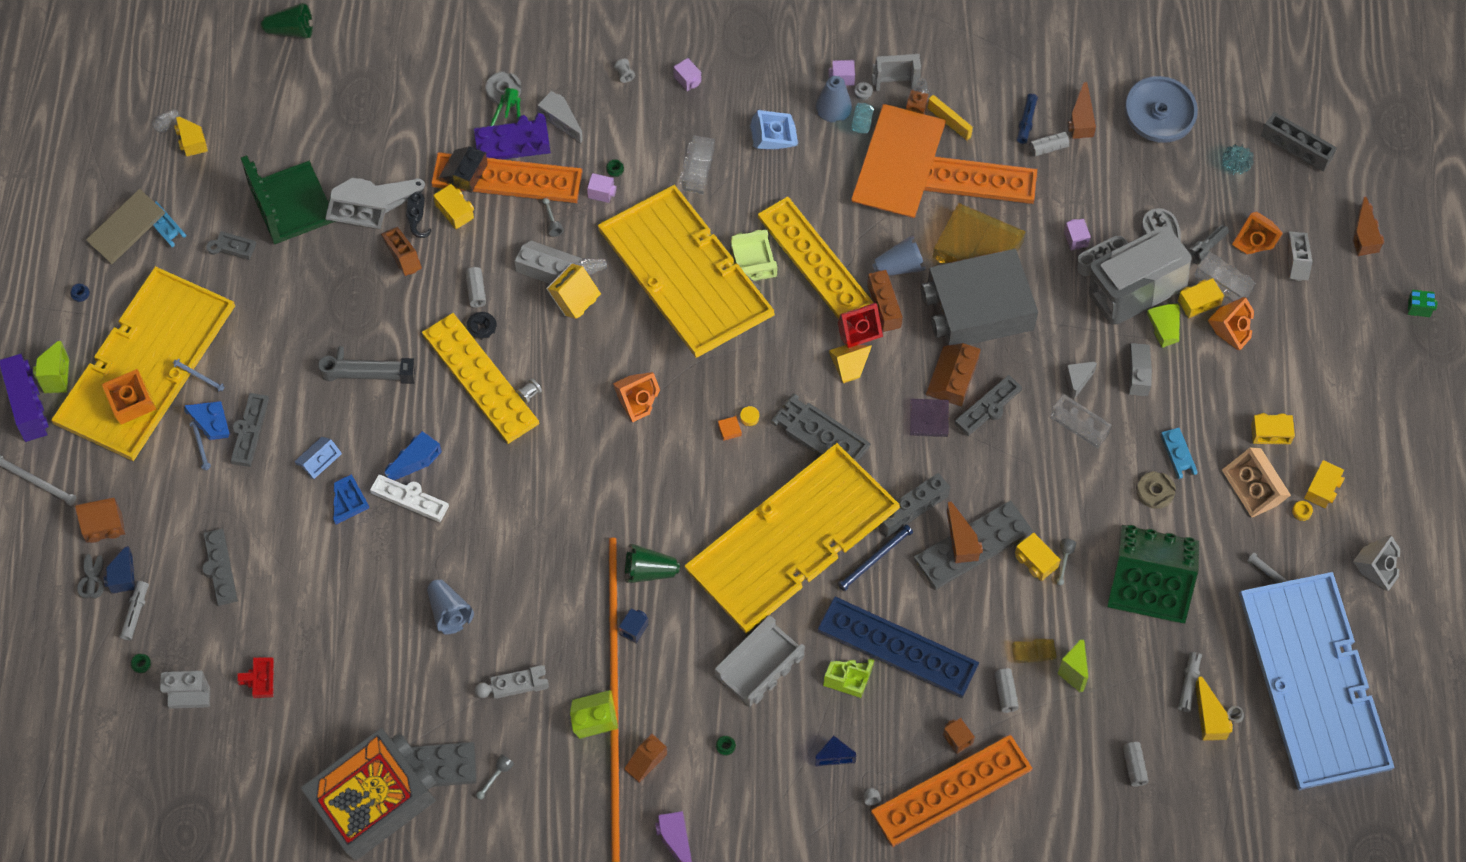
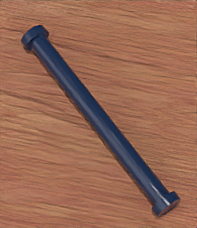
(906, 530)

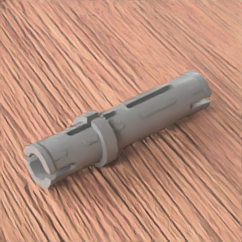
(134, 610)
(1191, 674)

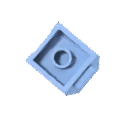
(773, 130)

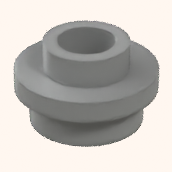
(863, 95)

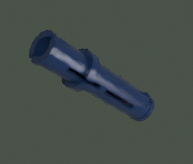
(1023, 132)

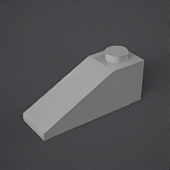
(559, 114)
(1299, 256)
(1140, 370)

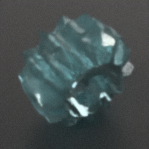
(862, 118)
(1238, 159)

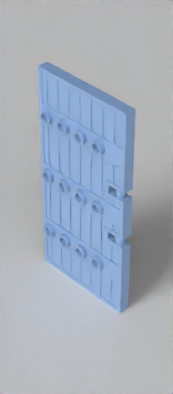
(1313, 684)

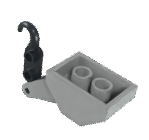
(365, 204)

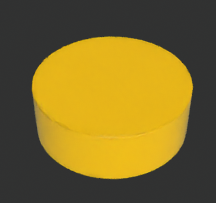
(749, 416)
(1302, 510)

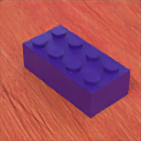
(24, 397)

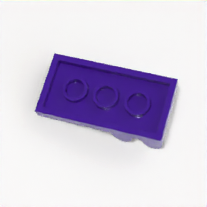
(514, 139)

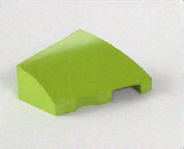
(1166, 323)
(848, 676)

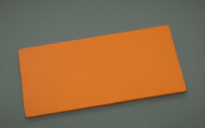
(898, 161)

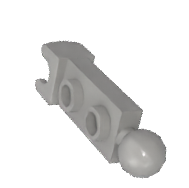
(514, 683)

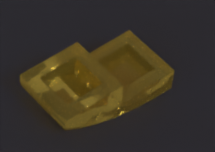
(1034, 651)

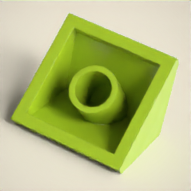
(1074, 667)

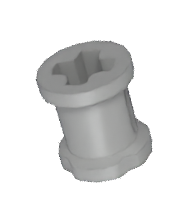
(624, 70)
(529, 390)

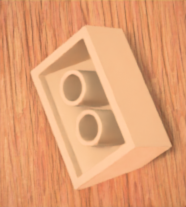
(1256, 482)

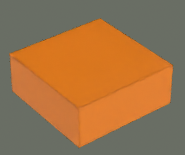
(729, 428)

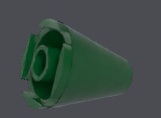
(289, 22)
(649, 565)

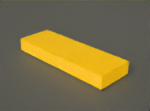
(952, 119)

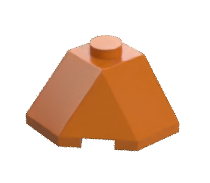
(1257, 234)
(1233, 322)
(637, 394)

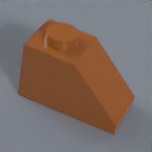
(646, 758)

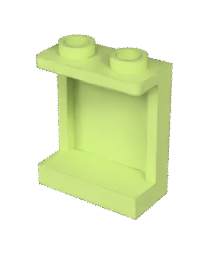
(754, 254)

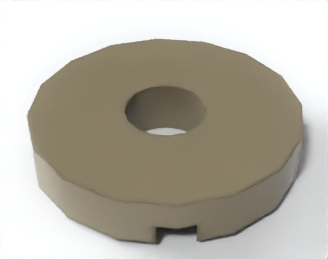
(1152, 499)

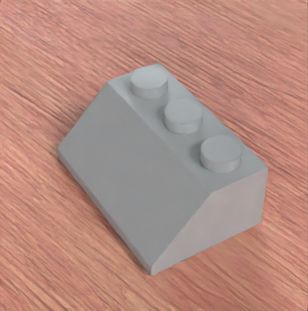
(543, 261)

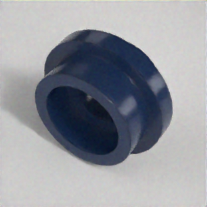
(76, 289)

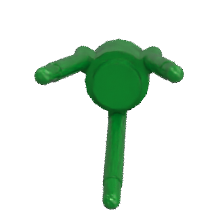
(509, 98)

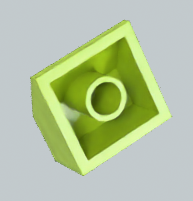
(53, 369)
(593, 714)

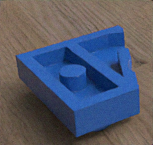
(210, 419)
(348, 499)

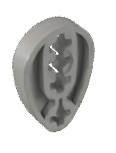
(1166, 219)

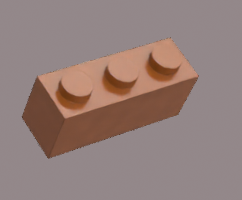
(883, 294)

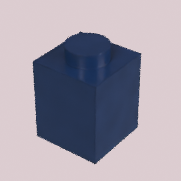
(633, 625)

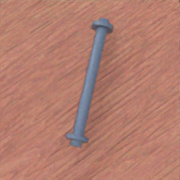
(200, 376)
(206, 465)

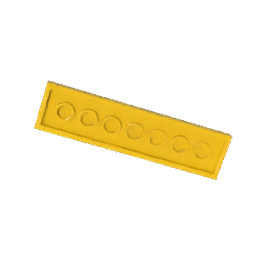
(813, 257)
(480, 378)

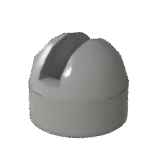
(1235, 711)
(871, 797)

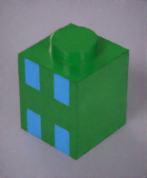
(1421, 303)

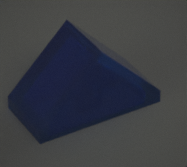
(835, 753)

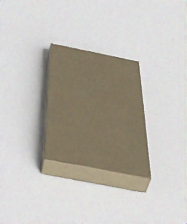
(125, 226)

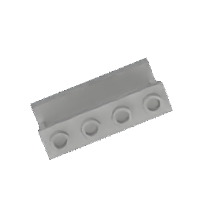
(759, 662)

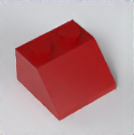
(860, 325)

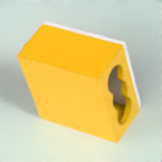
(573, 291)

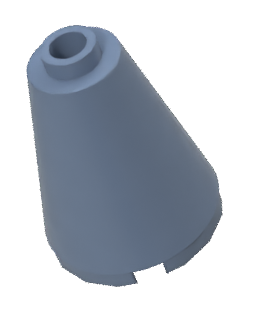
(834, 100)
(900, 259)
(448, 607)

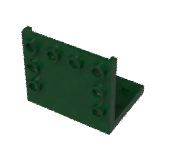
(288, 200)
(1155, 574)

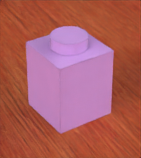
(845, 70)
(687, 74)
(601, 188)
(1077, 234)

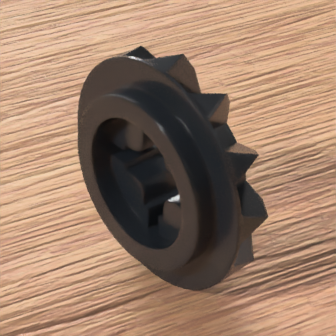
(478, 319)

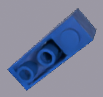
(416, 456)

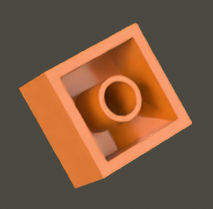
(129, 396)

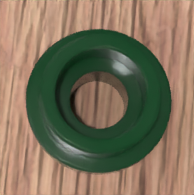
(615, 164)
(140, 658)
(725, 740)

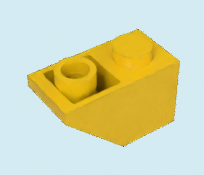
(192, 137)

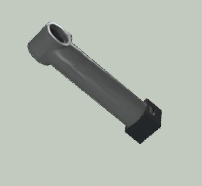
(367, 369)

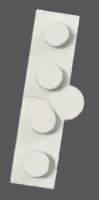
(409, 497)

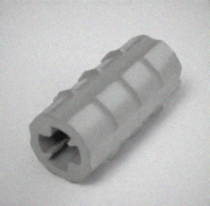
(1049, 144)
(475, 287)
(1006, 690)
(1135, 764)

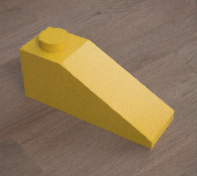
(1211, 713)

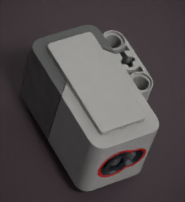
(1136, 273)

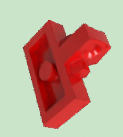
(260, 677)

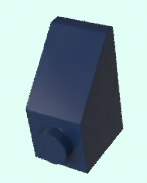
(121, 572)

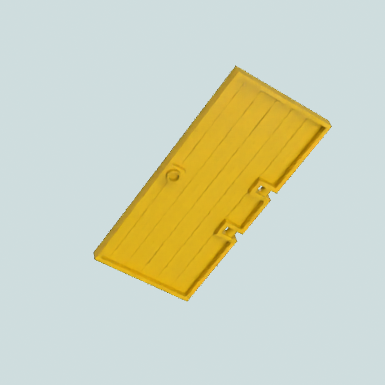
(685, 275)
(165, 323)
(791, 532)

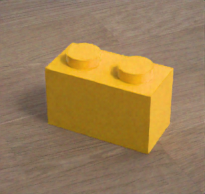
(454, 206)
(1200, 298)
(1272, 429)
(1324, 483)
(1037, 557)

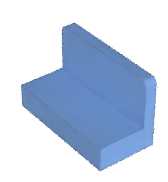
(318, 457)

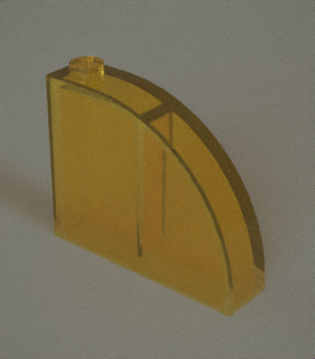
(975, 235)

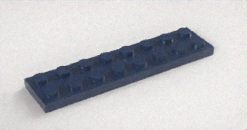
(898, 647)

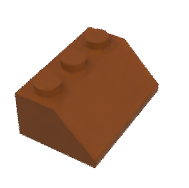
(954, 373)

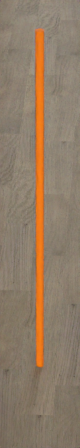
(614, 738)

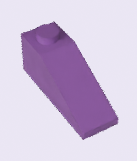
(674, 835)

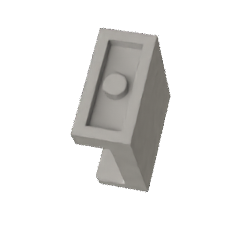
(896, 69)
(186, 689)

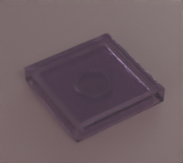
(929, 417)

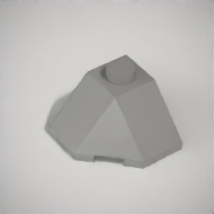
(1379, 562)

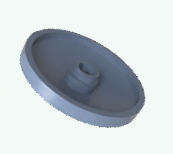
(1161, 109)

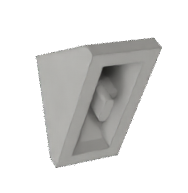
(1078, 376)

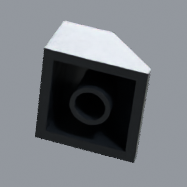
(464, 168)

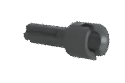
(1201, 249)

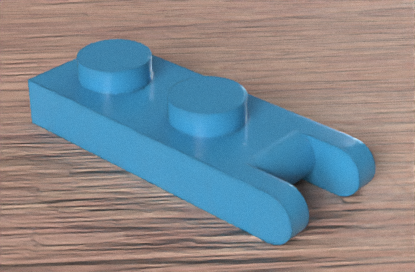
(168, 228)
(1178, 452)

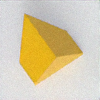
(850, 361)

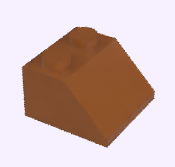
(100, 520)

